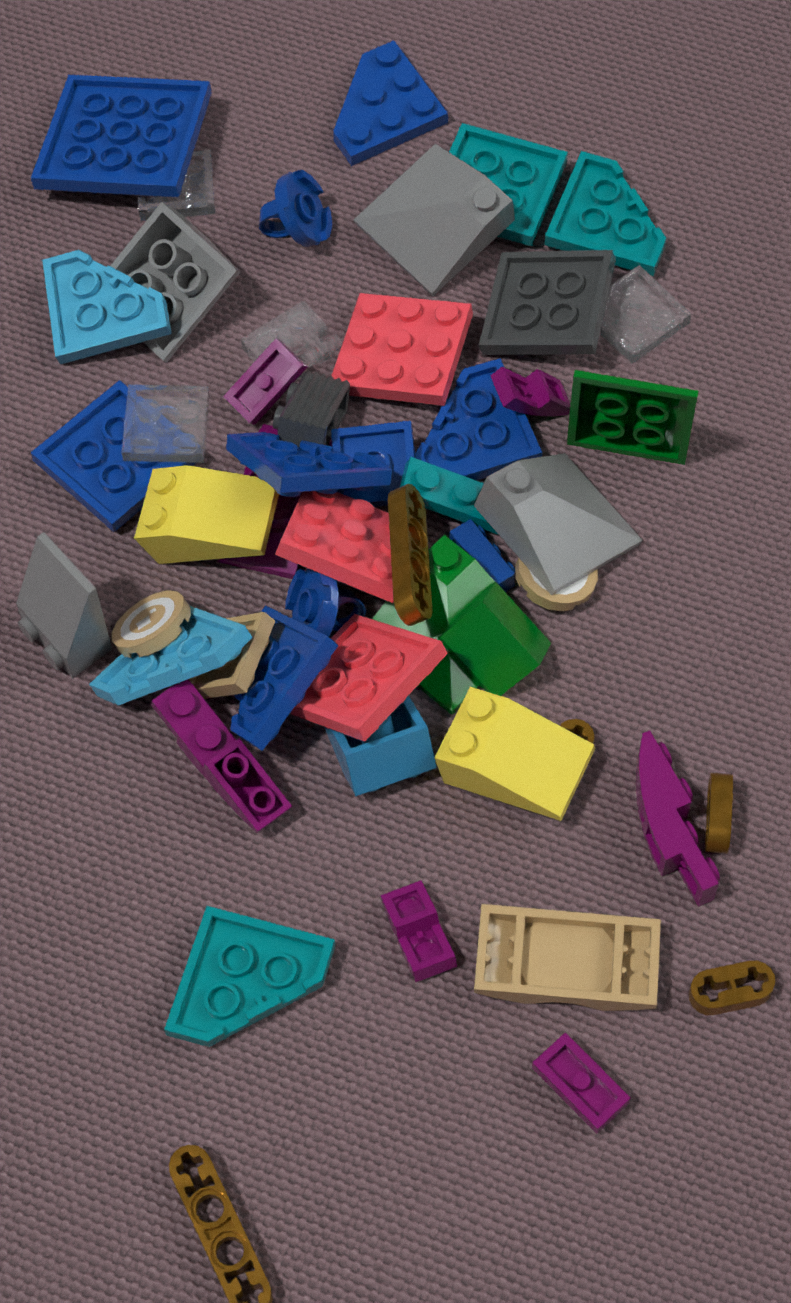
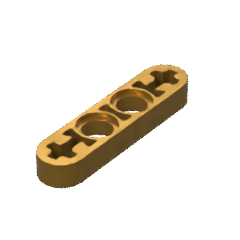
(409, 555)
(224, 1229)

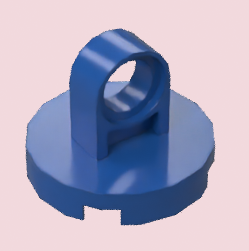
(298, 209)
(317, 600)

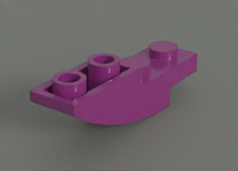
(220, 757)
(662, 808)

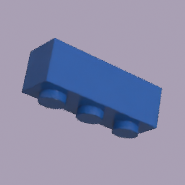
(474, 542)

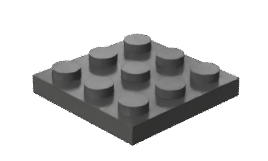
(547, 302)

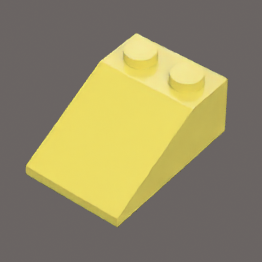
(205, 515)
(512, 755)

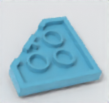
(98, 307)
(201, 647)

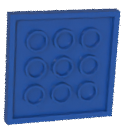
(122, 135)

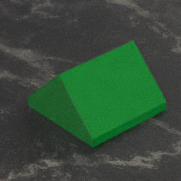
(495, 641)

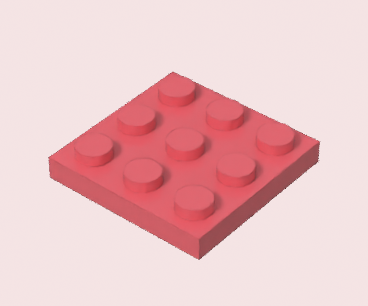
(403, 348)
(341, 540)
(368, 676)

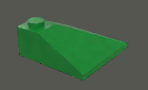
(631, 417)
(455, 585)

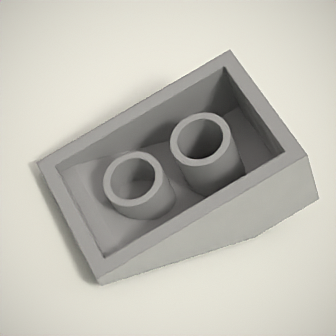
(61, 610)

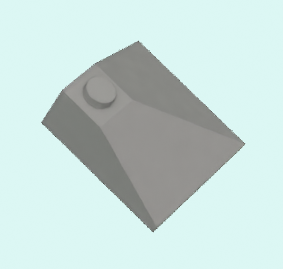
(437, 217)
(182, 266)
(554, 519)

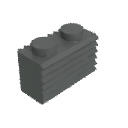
(312, 409)

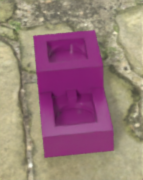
(534, 395)
(418, 931)

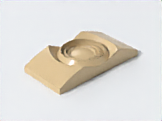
(568, 958)

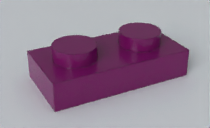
(265, 381)
(581, 1082)

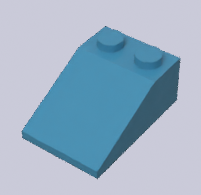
(391, 754)

